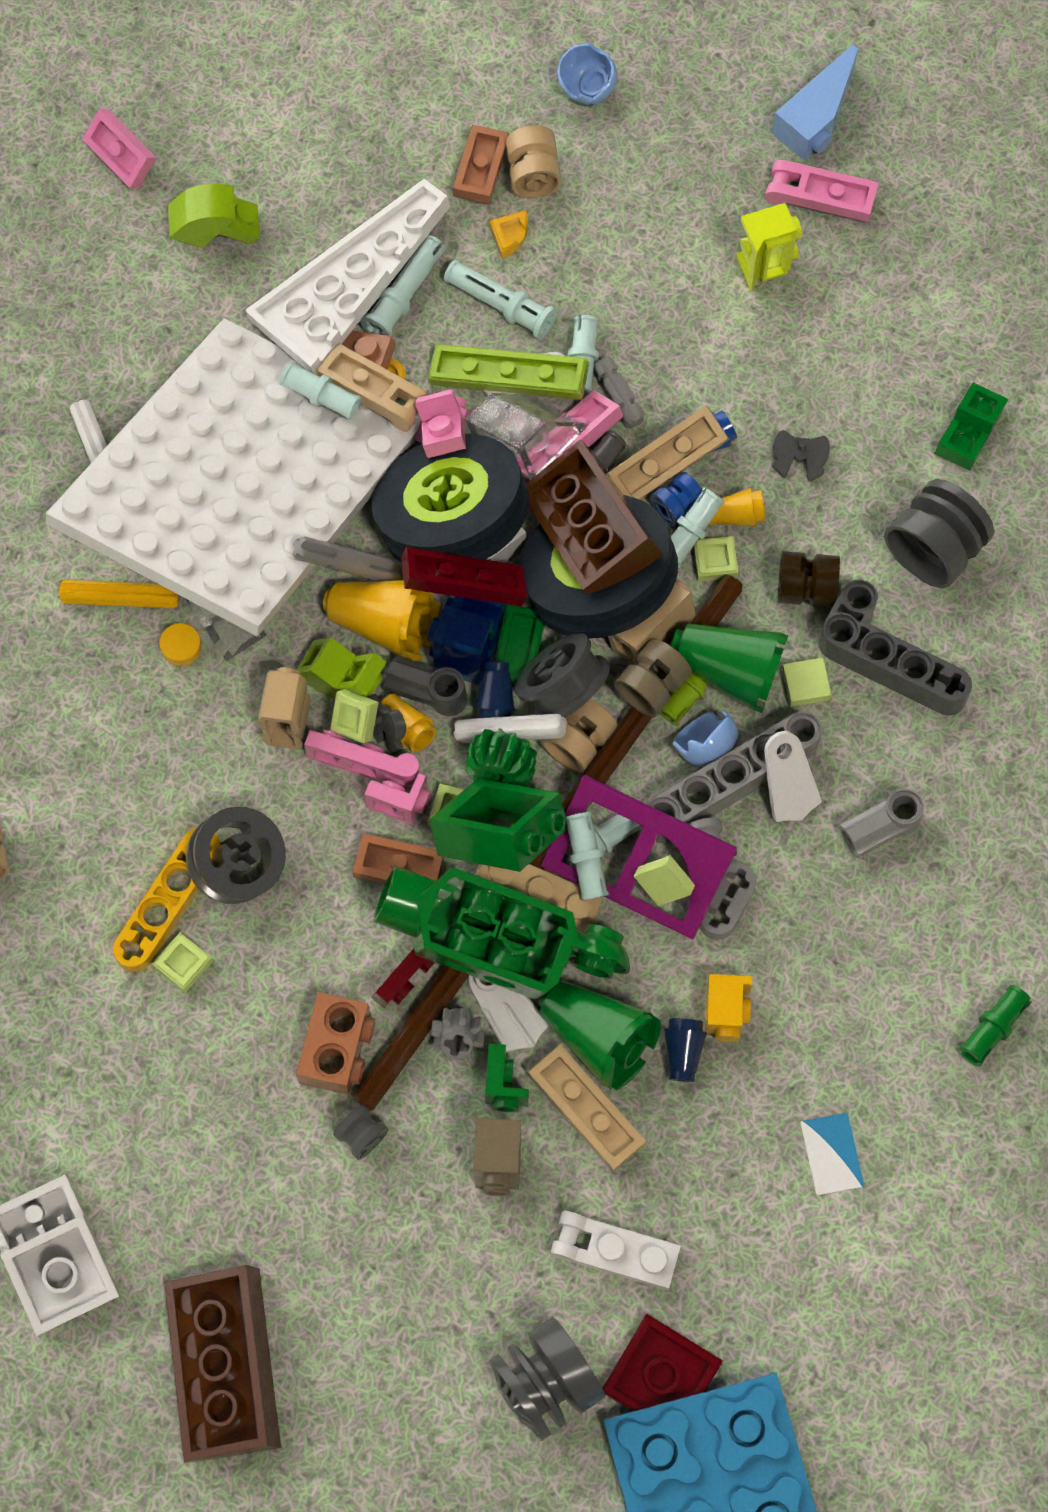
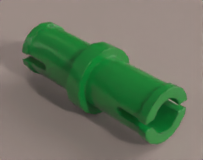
(995, 1025)

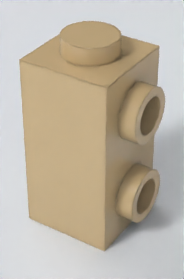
(662, 625)

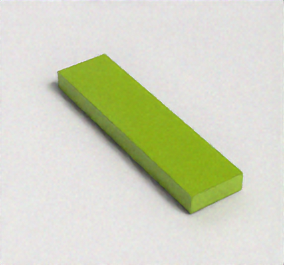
(509, 371)

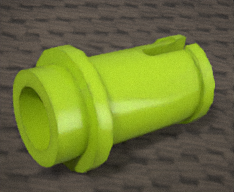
(683, 699)

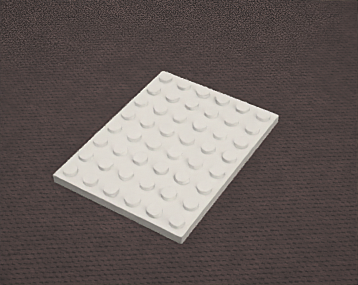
(226, 478)

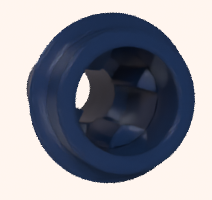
(495, 691)
(684, 1048)

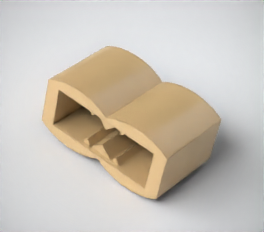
(284, 708)

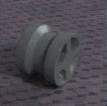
(360, 1132)

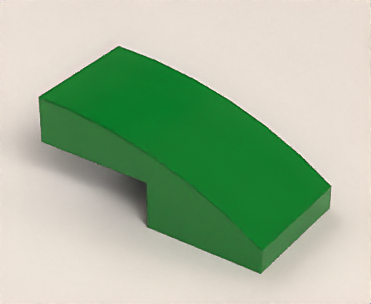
(971, 426)

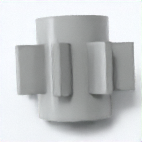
(457, 1033)

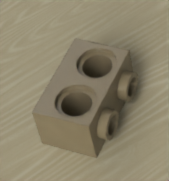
(497, 1155)

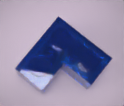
(466, 635)

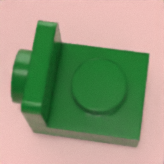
(500, 1073)

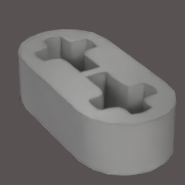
(735, 905)

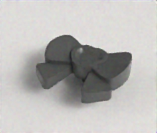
(812, 451)
(390, 723)

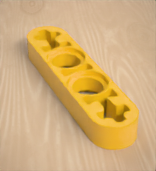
(163, 896)

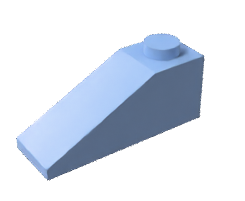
(811, 115)

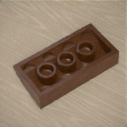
(590, 520)
(222, 1364)

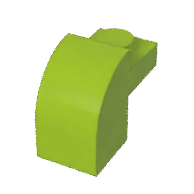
(211, 210)
(333, 667)

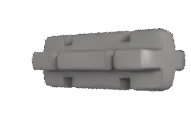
(619, 391)

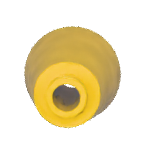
(384, 614)

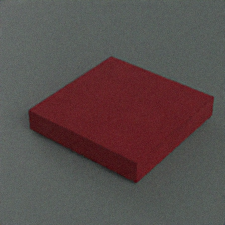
(659, 1368)

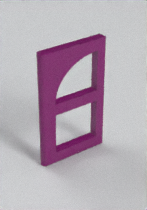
(703, 853)

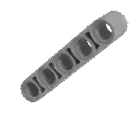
(739, 760)

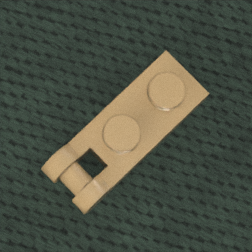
(374, 384)

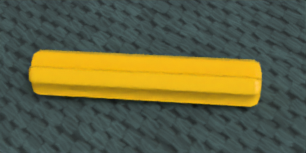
(117, 594)

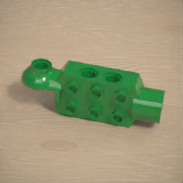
(495, 931)

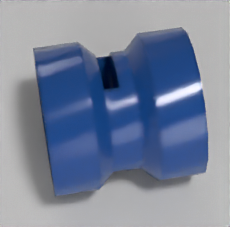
(677, 498)

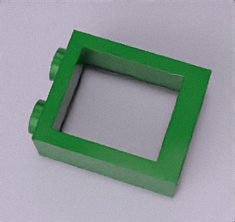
(465, 830)

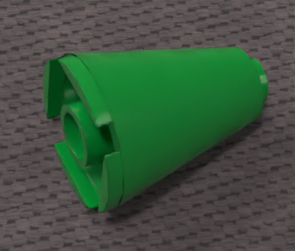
(733, 659)
(601, 1031)

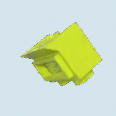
(769, 244)

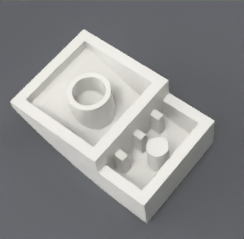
(53, 1255)

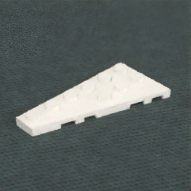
(337, 288)

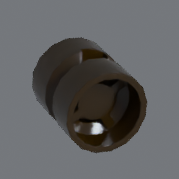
(808, 579)

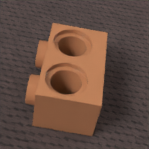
(324, 1042)

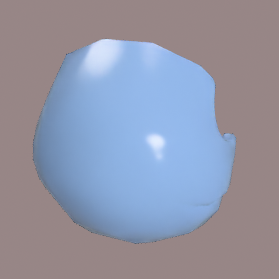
(587, 74)
(706, 738)

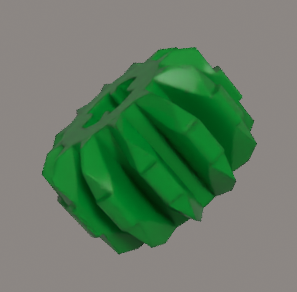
(501, 758)

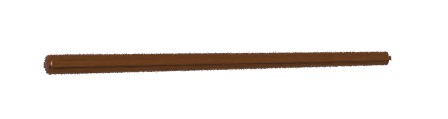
(451, 980)

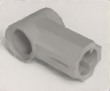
(880, 823)

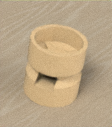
(533, 161)
(585, 729)

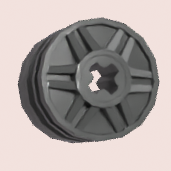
(939, 533)
(546, 1379)

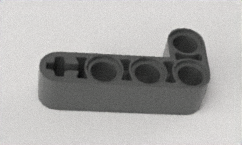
(898, 653)

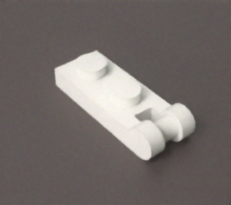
(616, 1251)

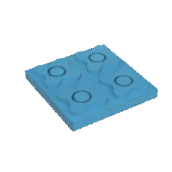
(712, 1453)

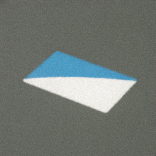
(832, 1154)

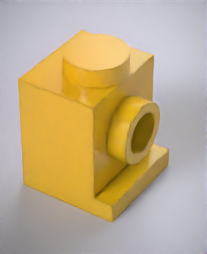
(726, 1006)

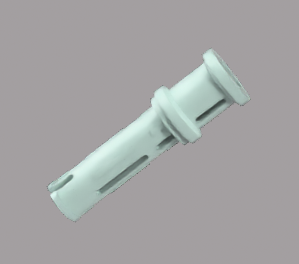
(395, 300)
(514, 306)

